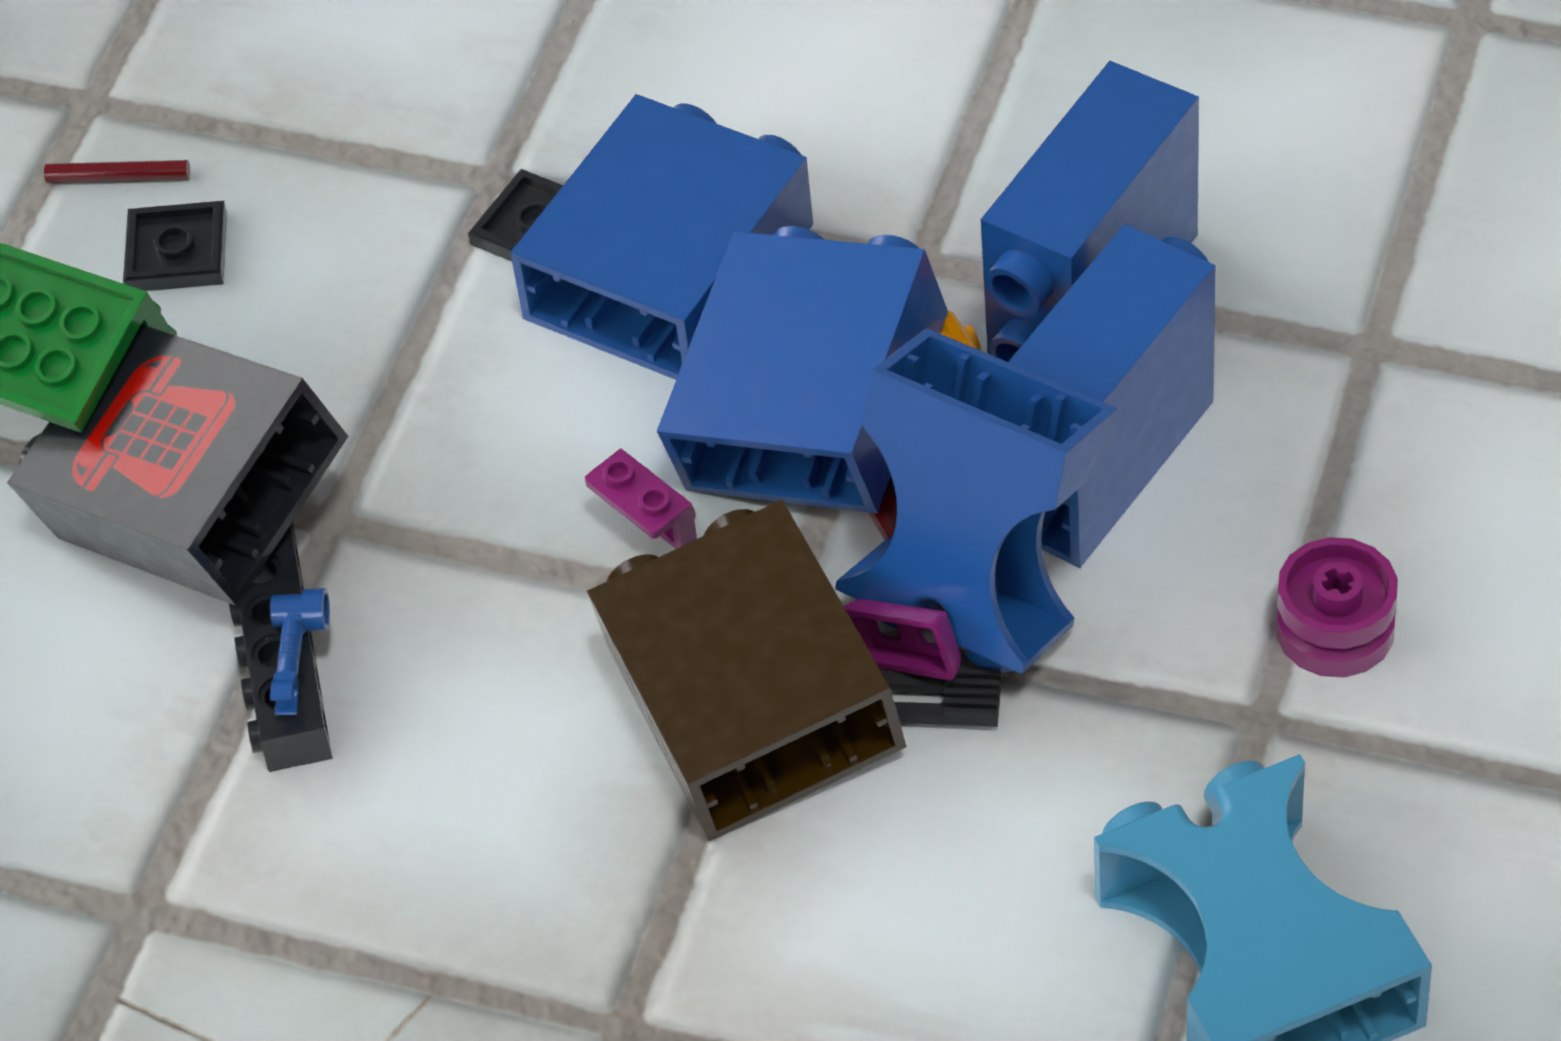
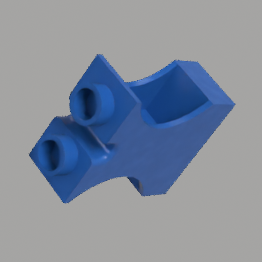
(973, 471)

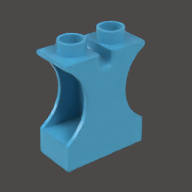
(1268, 936)

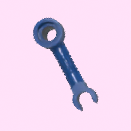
(295, 615)

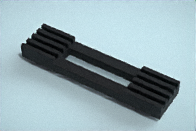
(968, 699)

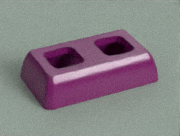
(911, 651)

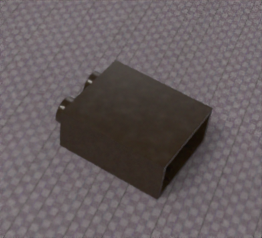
(746, 667)

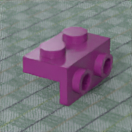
(643, 499)

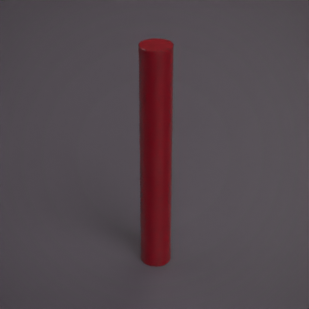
(117, 171)

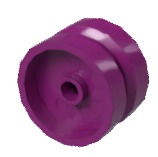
(1336, 607)

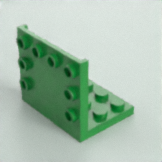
(64, 335)

